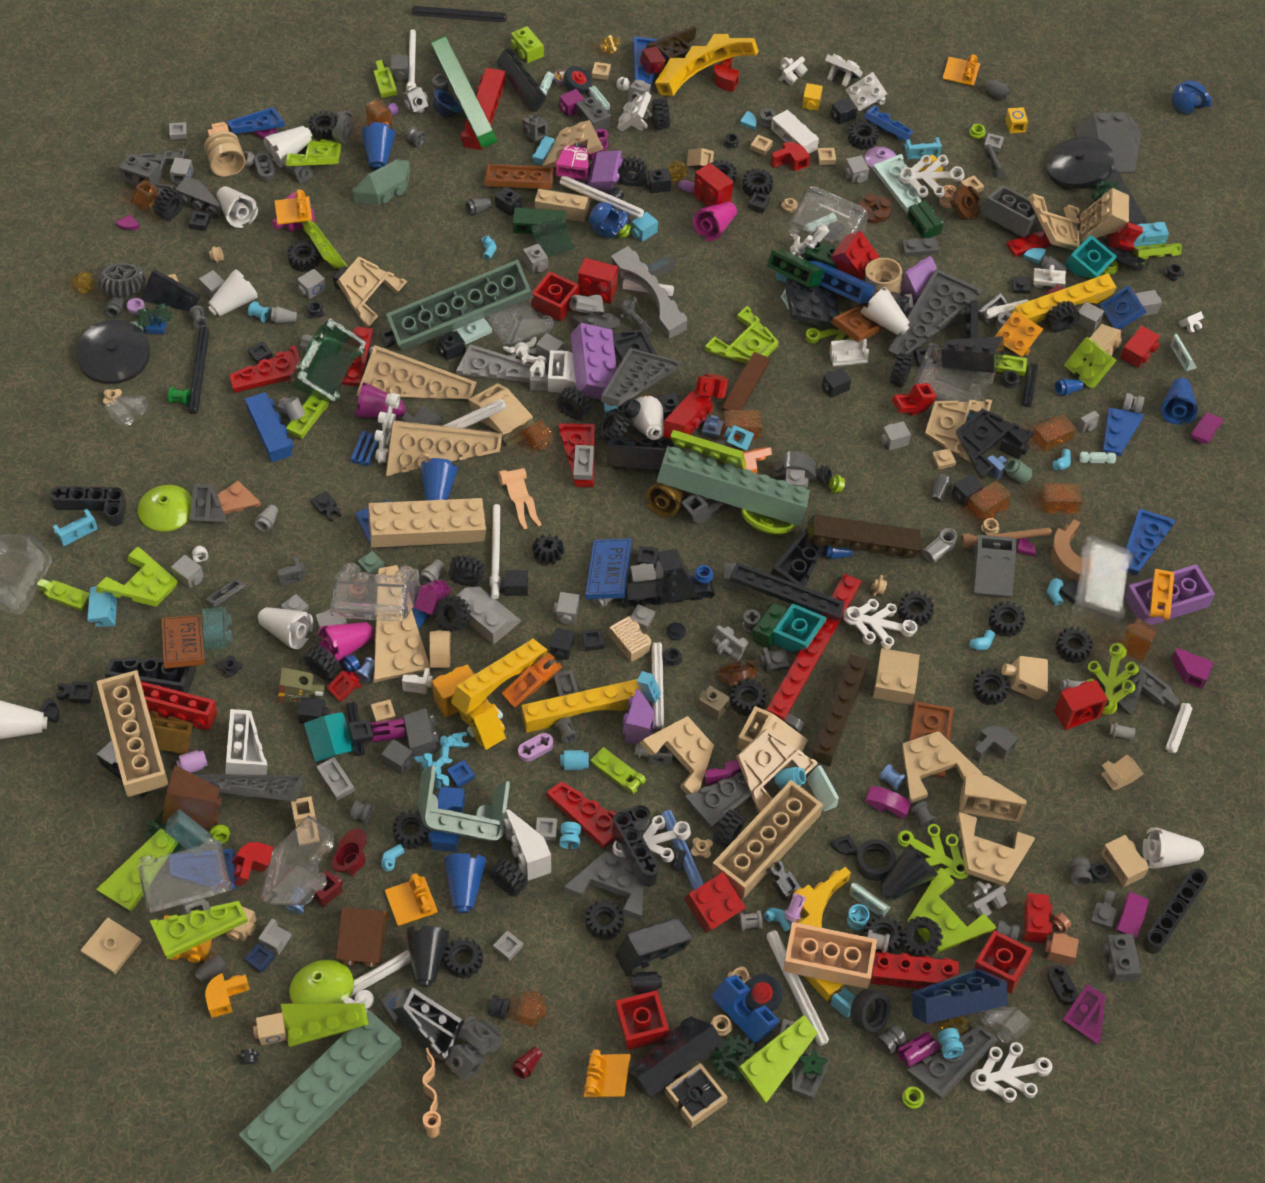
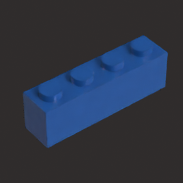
(845, 284)
(269, 427)

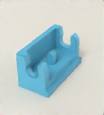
(919, 150)
(76, 529)
(102, 608)

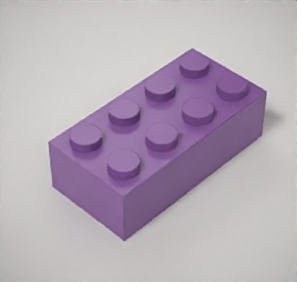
(593, 359)
(1189, 594)

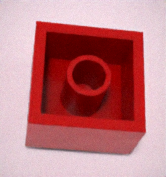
(712, 186)
(854, 255)
(598, 279)
(554, 295)
(1080, 704)
(714, 902)
(1004, 959)
(641, 1020)

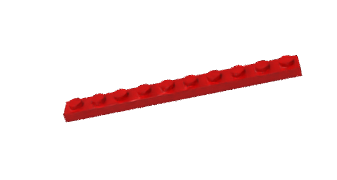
(809, 657)

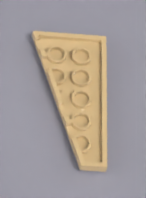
(413, 378)
(418, 442)
(398, 645)

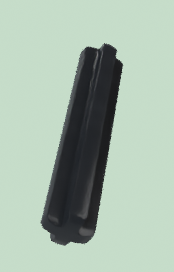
(1029, 385)
(353, 716)

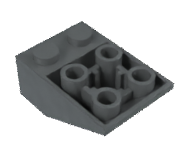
(994, 565)

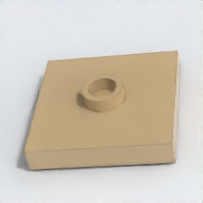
(111, 945)

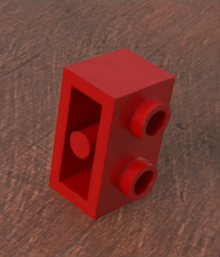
(1140, 347)
(1036, 918)

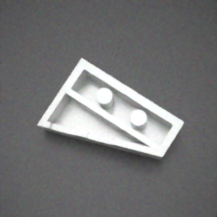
(243, 746)

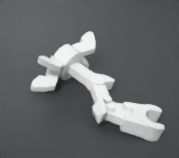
(799, 248)
(522, 349)

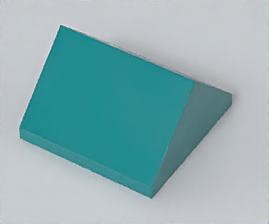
(328, 736)

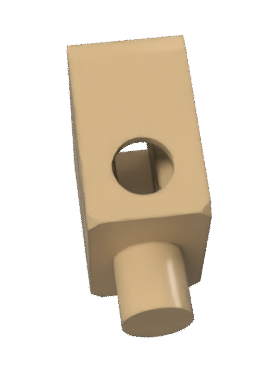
(1028, 676)

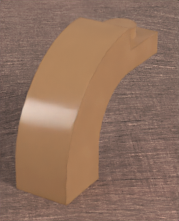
(1062, 555)

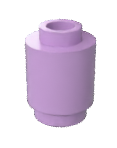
(192, 761)

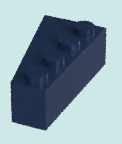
(959, 996)

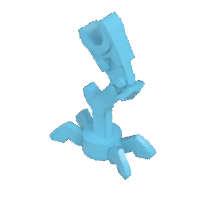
(453, 740)

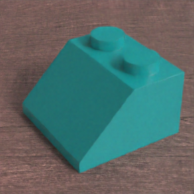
(1090, 259)
(797, 628)

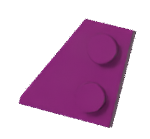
(1088, 1013)

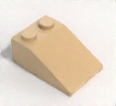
(896, 676)
(989, 799)

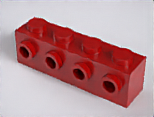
(688, 414)
(180, 705)
(911, 971)

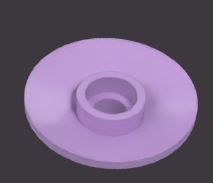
(877, 155)

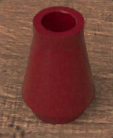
(526, 1063)

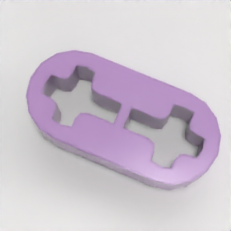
(537, 749)

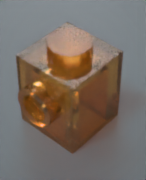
(144, 195)
(538, 435)
(531, 1008)

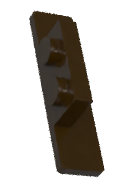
(676, 44)

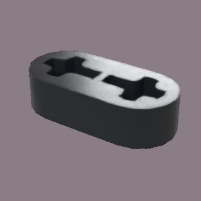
(1066, 982)

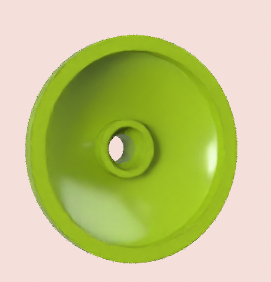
(165, 515)
(766, 524)
(333, 983)

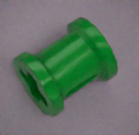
(180, 396)

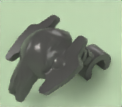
(627, 308)

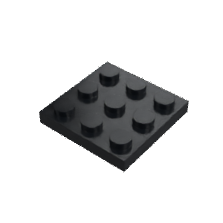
(811, 304)

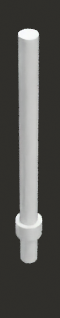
(411, 70)
(495, 579)

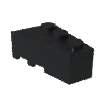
(973, 354)
(673, 577)
(428, 1022)

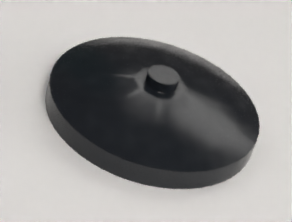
(1080, 162)
(113, 351)

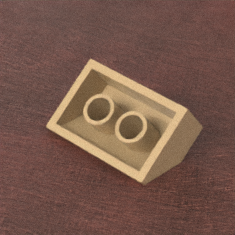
(574, 205)

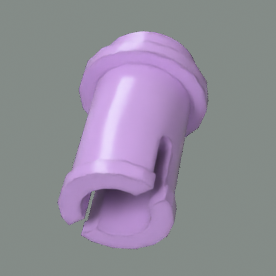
(795, 907)

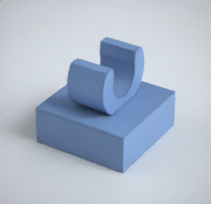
(712, 427)
(999, 466)

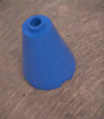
(378, 143)
(1179, 403)
(438, 478)
(464, 879)

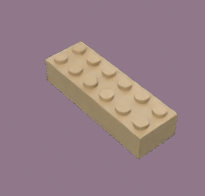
(426, 522)
(132, 733)
(767, 838)

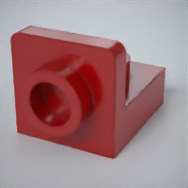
(344, 685)

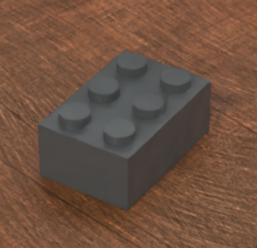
(1011, 211)

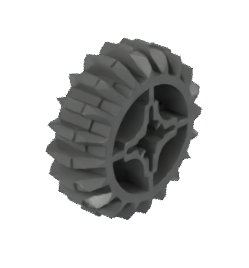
(121, 279)

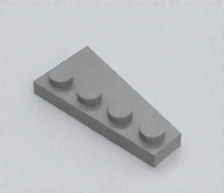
(493, 365)

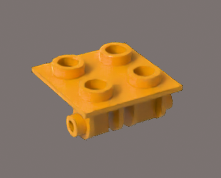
(962, 70)
(293, 209)
(1019, 333)
(411, 900)
(606, 1075)

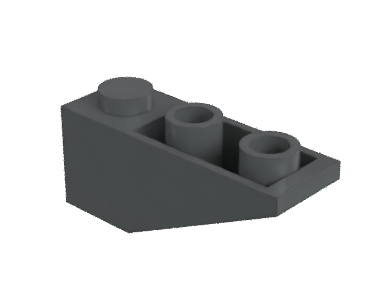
(199, 197)

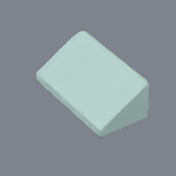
(1182, 354)
(823, 788)
(868, 899)

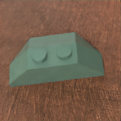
(383, 183)

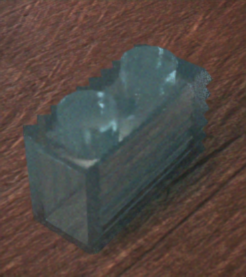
(216, 628)
(186, 830)

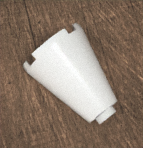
(287, 142)
(237, 206)
(232, 294)
(886, 312)
(650, 418)
(287, 625)
(20, 720)
(1170, 849)

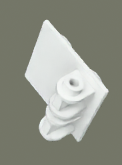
(867, 92)

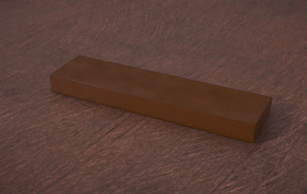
(746, 382)

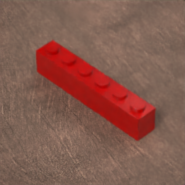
(488, 96)

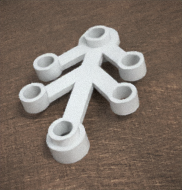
(929, 174)
(386, 419)
(877, 622)
(652, 839)
(1007, 1074)

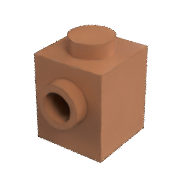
(1062, 948)

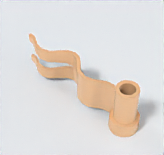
(518, 494)
(431, 1119)

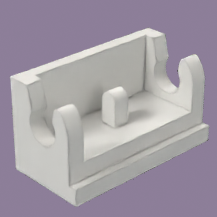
(848, 352)

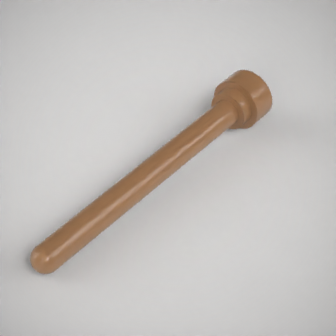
(970, 540)

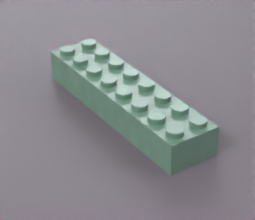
(459, 305)
(733, 485)
(319, 1092)

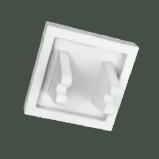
(838, 63)
(634, 112)

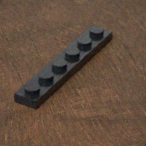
(787, 591)

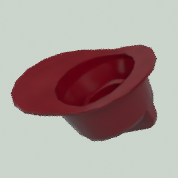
(350, 853)

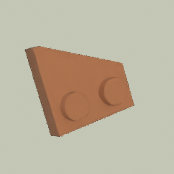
(237, 498)

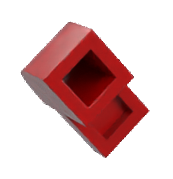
(725, 76)
(792, 154)
(1125, 237)
(712, 385)
(917, 400)
(251, 856)

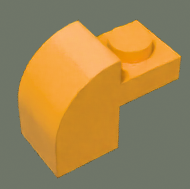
(219, 990)

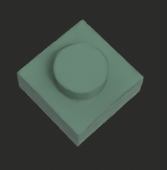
(370, 563)

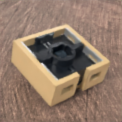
(696, 1095)

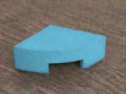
(749, 121)
(1034, 255)

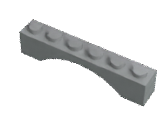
(630, 267)

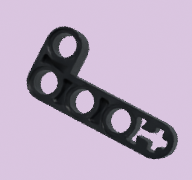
(105, 499)
(629, 827)

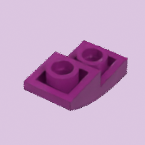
(1206, 428)
(714, 775)
(882, 798)
(1133, 914)

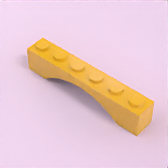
(1090, 291)
(478, 687)
(547, 712)

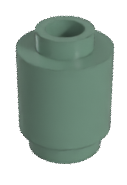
(1018, 471)

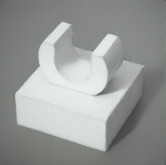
(1190, 321)

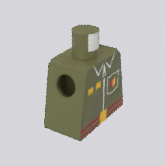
(297, 684)

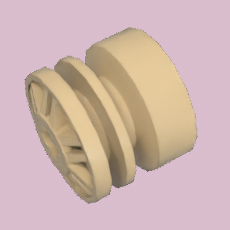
(224, 153)
(884, 273)

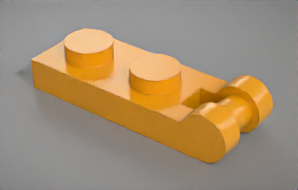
(1161, 594)

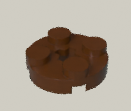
(873, 201)
(963, 209)
(735, 671)

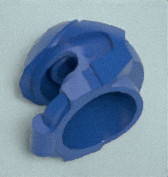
(1185, 97)
(606, 220)

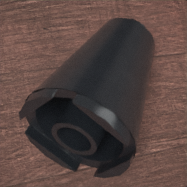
(907, 874)
(426, 952)

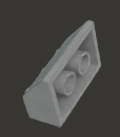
(487, 614)

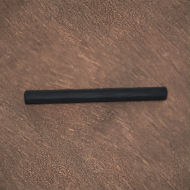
(459, 14)
(198, 370)

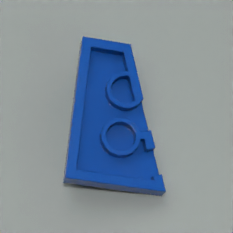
(1120, 429)

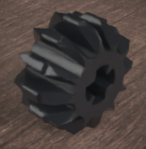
(548, 549)

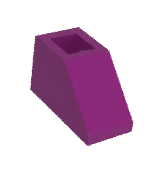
(430, 594)
(1192, 668)

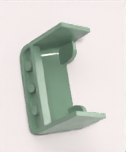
(485, 825)

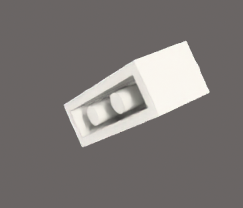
(792, 130)

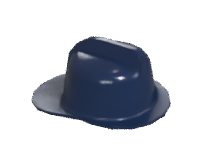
(445, 103)

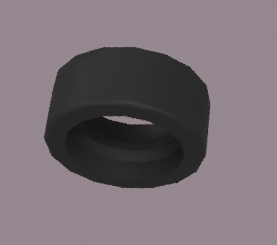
(876, 845)
(880, 1015)

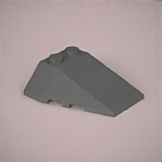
(1118, 132)

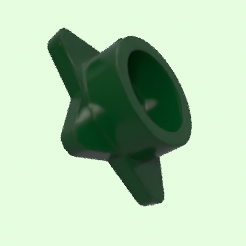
(810, 1068)

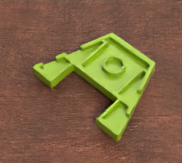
(316, 154)
(753, 339)
(147, 586)
(953, 929)

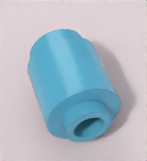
(574, 759)
(795, 774)

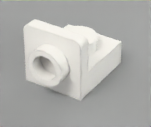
(417, 684)

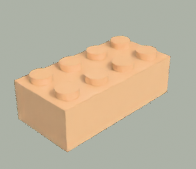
(830, 955)

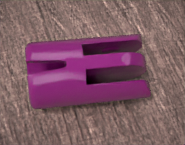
(388, 730)
(918, 1049)

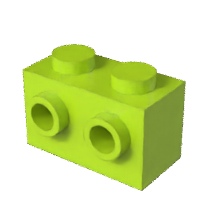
(527, 44)

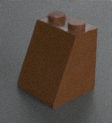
(193, 797)
(362, 936)

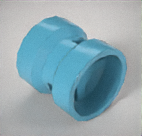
(570, 834)
(859, 913)
(950, 1041)

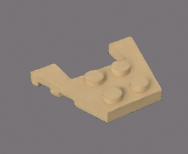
(581, 133)
(1059, 230)
(360, 283)
(947, 418)
(688, 746)
(930, 756)
(764, 759)
(989, 859)

